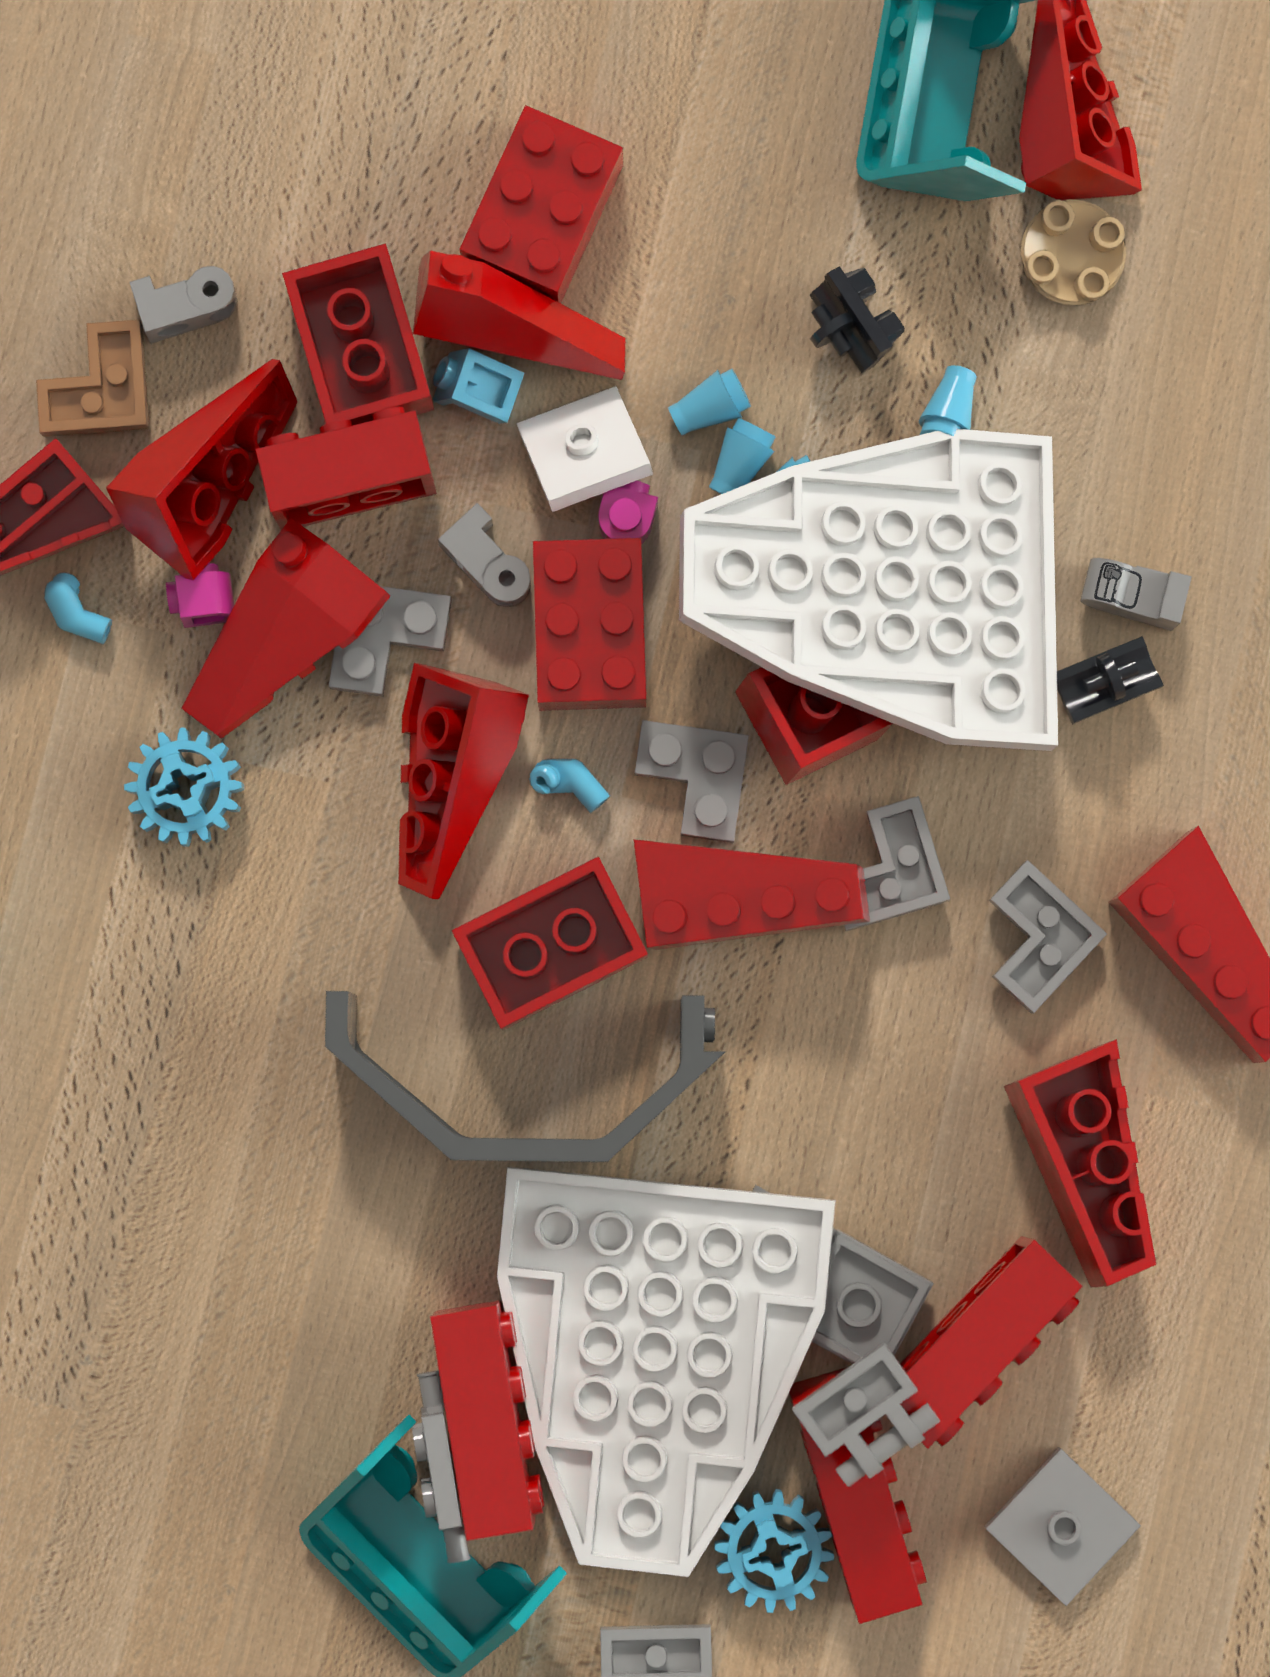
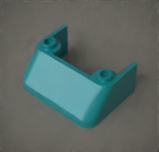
(925, 98)
(398, 1567)

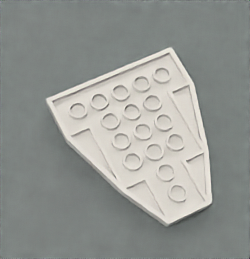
(894, 582)
(656, 1348)

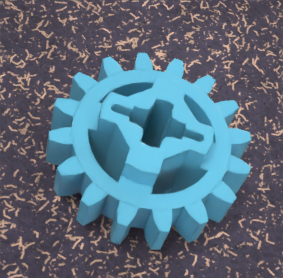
(174, 764)
(748, 1557)

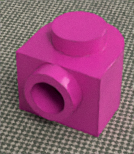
(627, 512)
(201, 600)

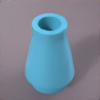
(710, 403)
(951, 403)
(741, 456)

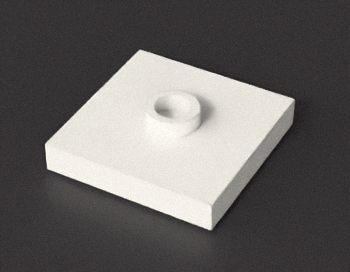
(584, 449)

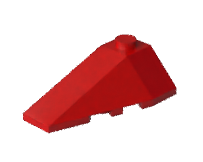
(1068, 120)
(493, 312)
(192, 477)
(286, 618)
(459, 749)

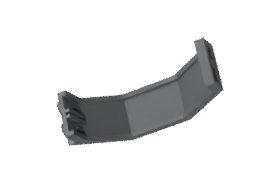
(696, 1027)

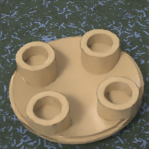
(1073, 252)

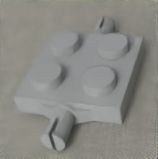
(440, 1489)

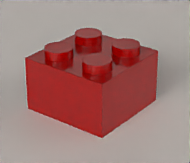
(804, 727)

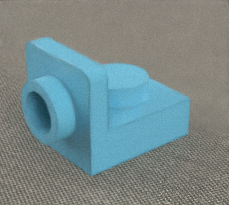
(477, 384)

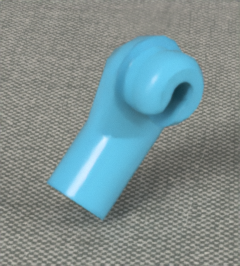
(67, 610)
(568, 777)

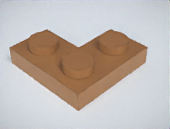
(108, 398)

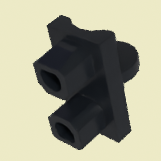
(848, 321)
(1107, 680)

